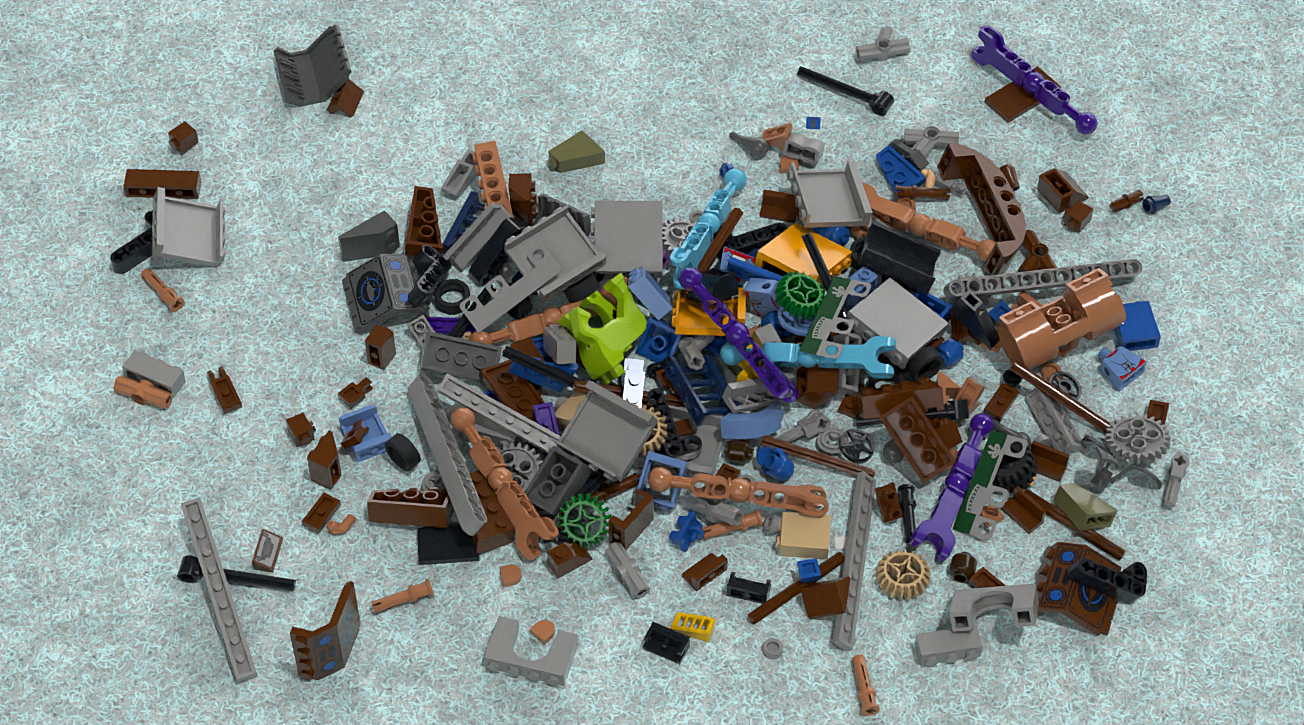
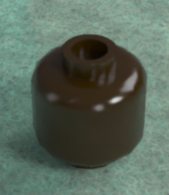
(738, 451)
(962, 567)

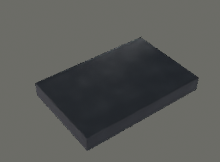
(445, 545)

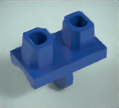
(689, 531)

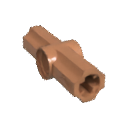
(143, 392)

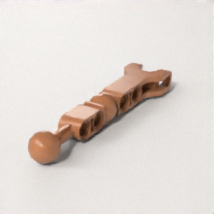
(934, 230)
(535, 324)
(740, 490)
(514, 501)

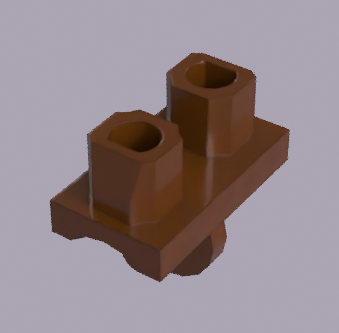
(888, 502)

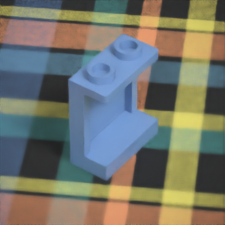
(374, 440)

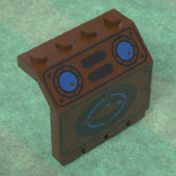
(1062, 595)
(328, 647)

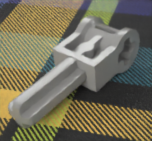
(807, 426)
(1177, 472)

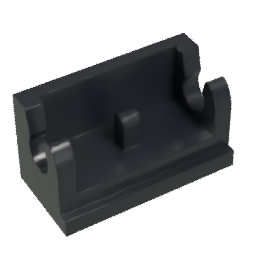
(748, 589)
(666, 643)

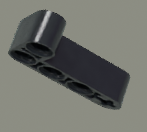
(753, 239)
(135, 250)
(493, 253)
(434, 269)
(675, 441)
(1123, 585)

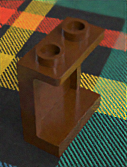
(635, 523)

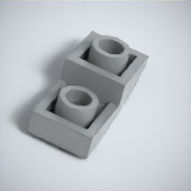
(419, 328)

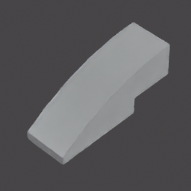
(461, 175)

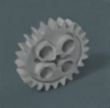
(675, 233)
(1137, 438)
(521, 458)

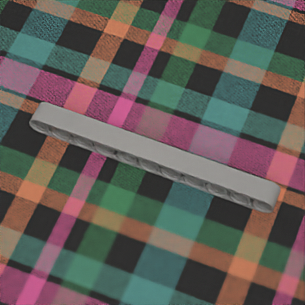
(1034, 278)
(447, 455)

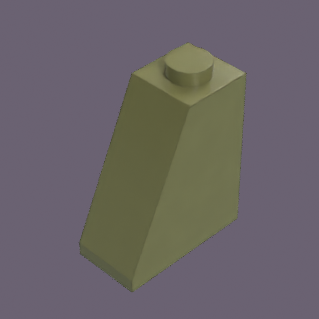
(576, 154)
(1083, 507)

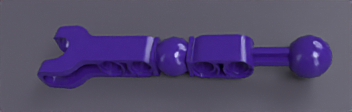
(1020, 72)
(739, 337)
(938, 527)

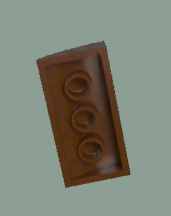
(917, 439)

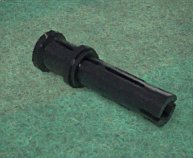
(907, 506)

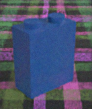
(1139, 329)

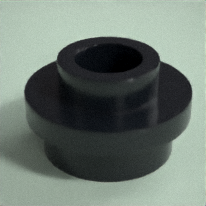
(1010, 381)

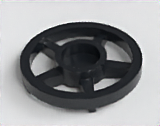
(1065, 385)
(856, 445)

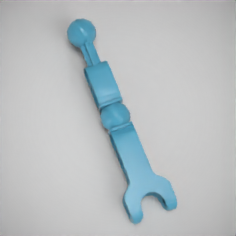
(707, 225)
(851, 356)

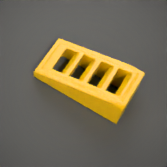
(704, 635)

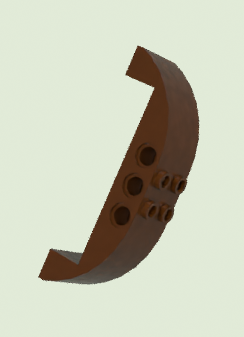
(993, 200)

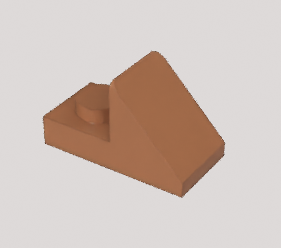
(777, 135)
(950, 388)
(972, 391)

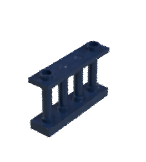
(463, 219)
(711, 378)

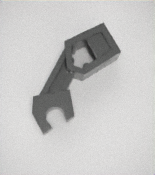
(914, 157)

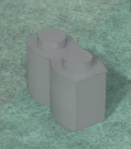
(801, 147)

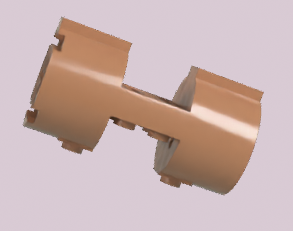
(1085, 310)

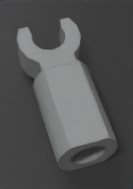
(956, 188)

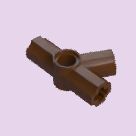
(1037, 254)

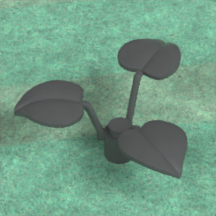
(1103, 475)

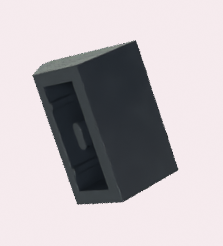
(719, 283)

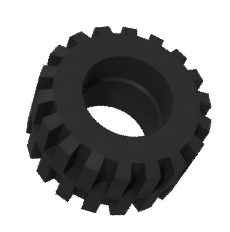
(1018, 475)

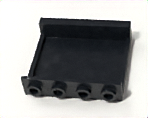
(899, 257)

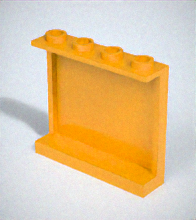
(791, 255)
(693, 320)

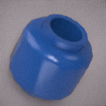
(951, 352)

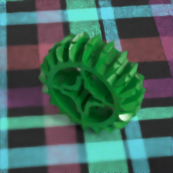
(796, 300)
(567, 523)

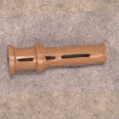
(167, 294)
(748, 521)
(412, 594)
(866, 692)

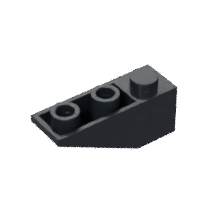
(975, 318)

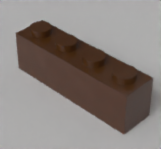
(176, 183)

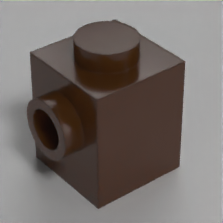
(183, 137)
(1078, 216)
(300, 429)

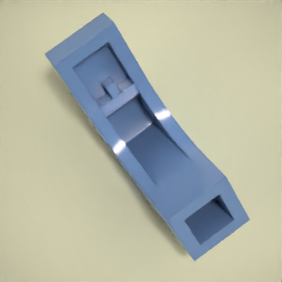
(754, 424)

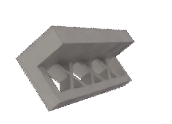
(477, 236)
(753, 389)
(1054, 422)

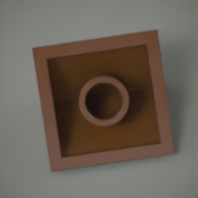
(826, 597)

